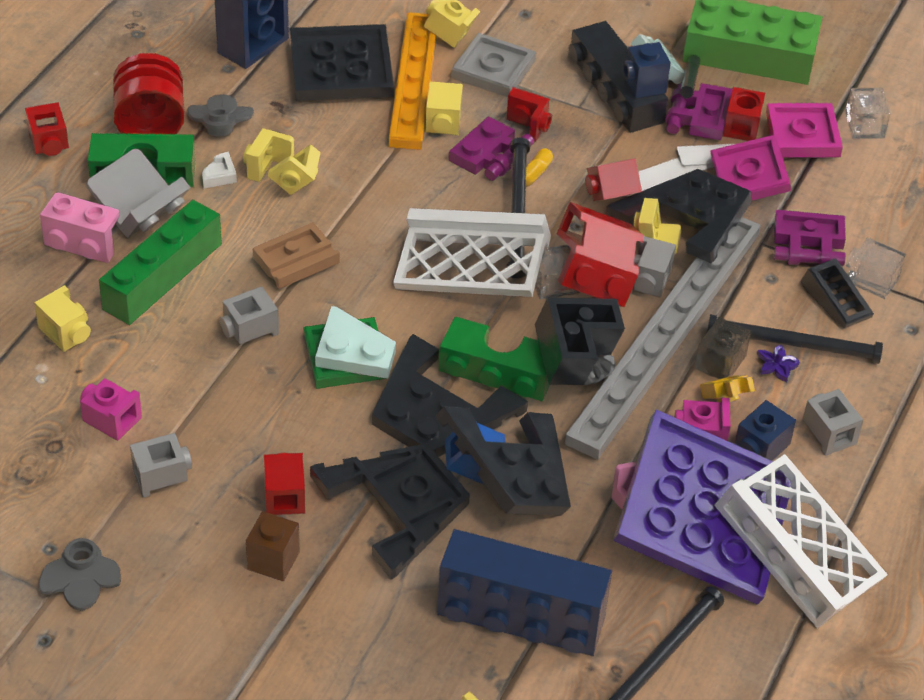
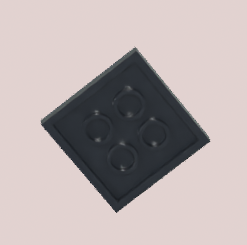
(341, 62)

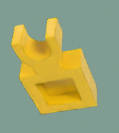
(727, 387)

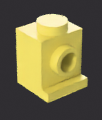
(450, 20)
(62, 319)

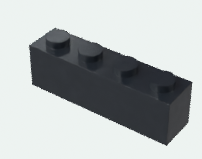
(601, 58)

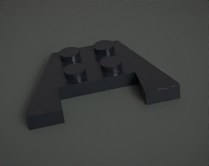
(697, 201)
(412, 401)
(518, 475)
(413, 491)

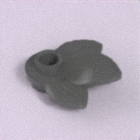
(220, 114)
(80, 579)

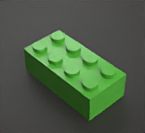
(753, 39)

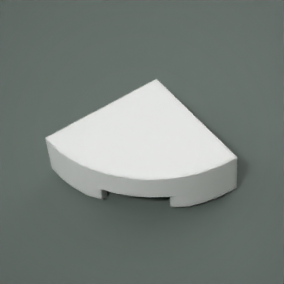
(219, 172)

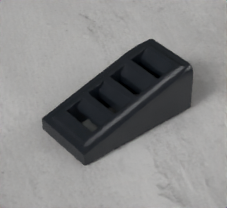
(832, 271)

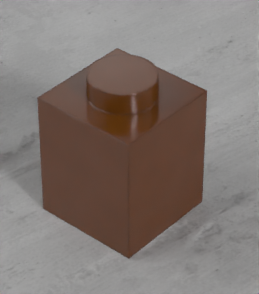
(272, 546)

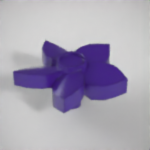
(778, 362)

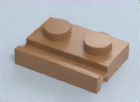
(296, 255)

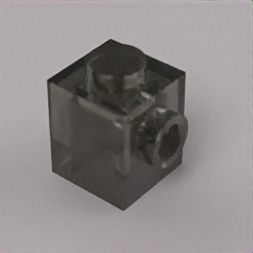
(722, 357)

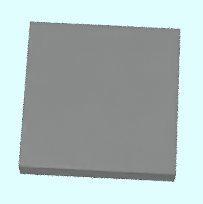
(493, 64)

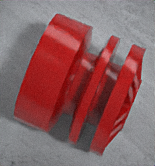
(148, 95)

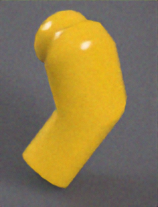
(538, 165)

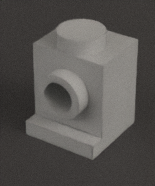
(655, 265)
(249, 316)
(833, 421)
(159, 463)

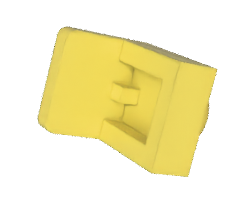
(266, 148)
(296, 170)
(650, 225)

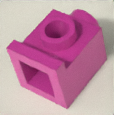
(110, 408)
(708, 416)

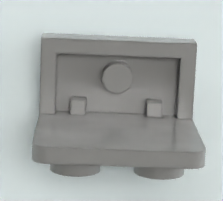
(137, 192)

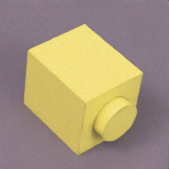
(444, 108)

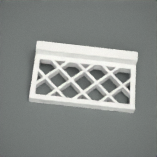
(475, 230)
(783, 552)

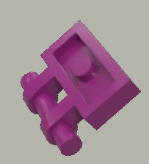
(709, 113)
(482, 149)
(810, 230)

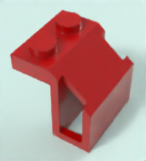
(602, 257)

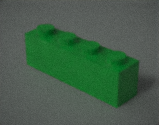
(160, 262)

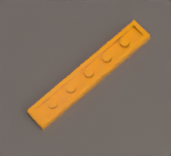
(412, 84)

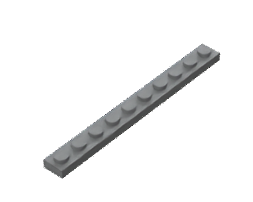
(657, 344)

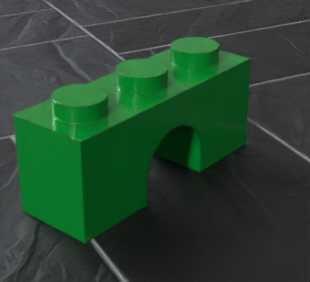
(168, 153)
(468, 356)

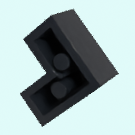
(573, 335)

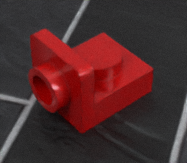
(529, 110)

